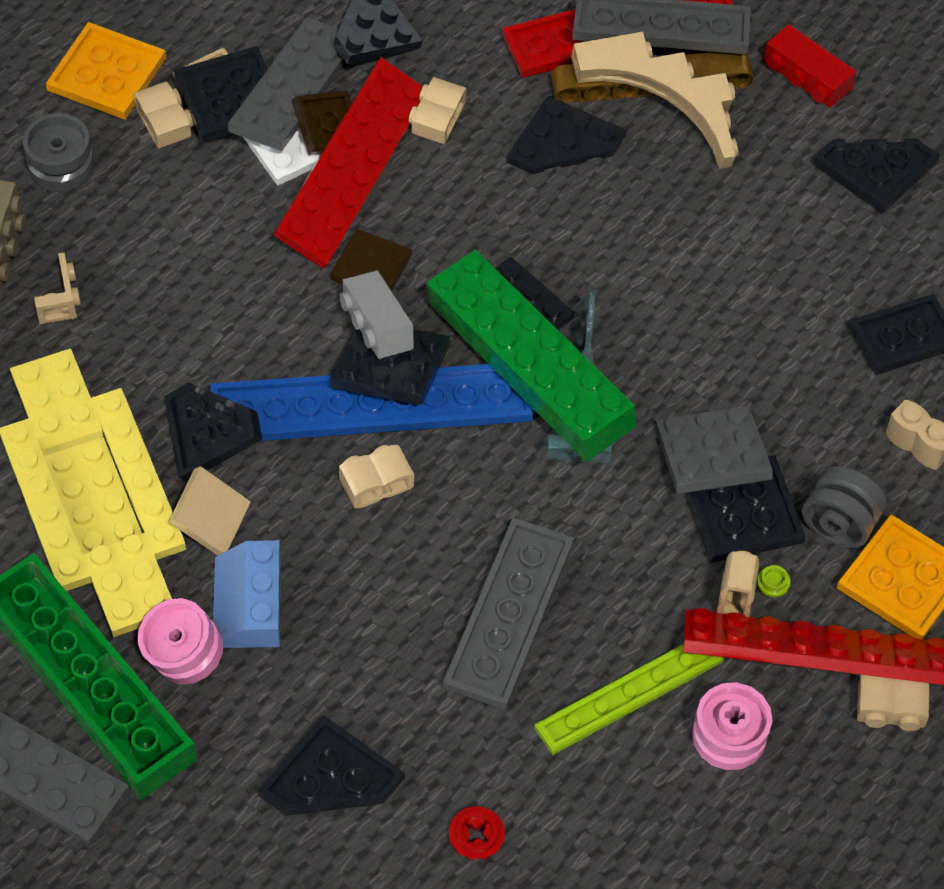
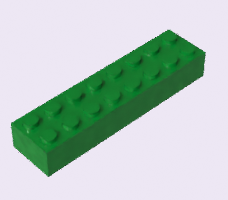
(532, 355)
(91, 679)

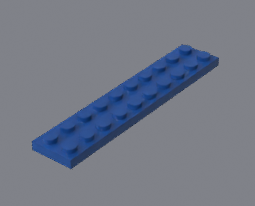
(313, 409)

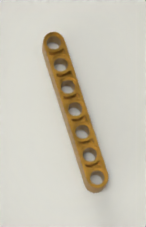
(704, 64)

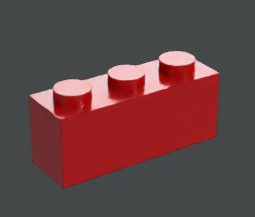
(809, 66)

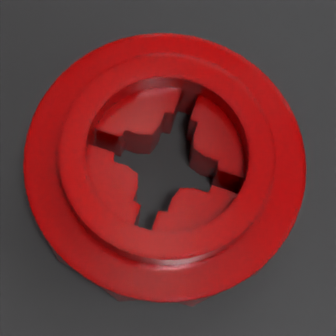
(476, 818)

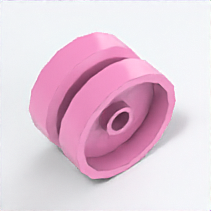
(180, 641)
(732, 726)

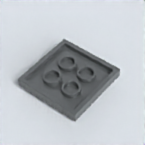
(713, 449)

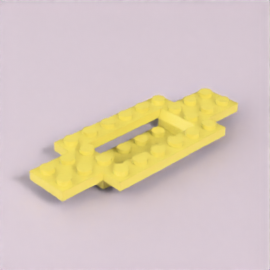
(79, 496)

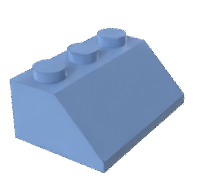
(248, 594)

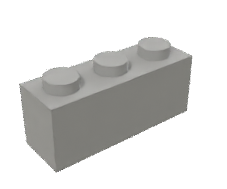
(377, 314)

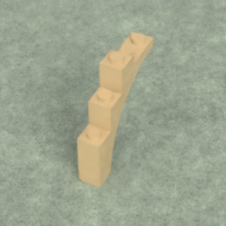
(631, 62)

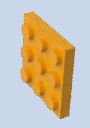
(106, 70)
(899, 578)

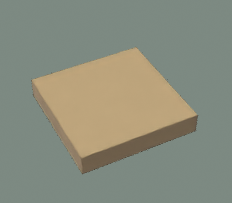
(209, 511)

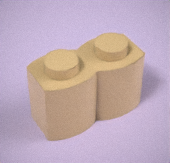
(438, 110)
(163, 114)
(917, 432)
(376, 475)
(738, 583)
(892, 702)

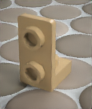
(59, 306)

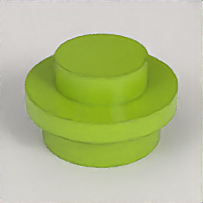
(773, 581)

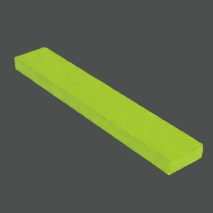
(622, 697)

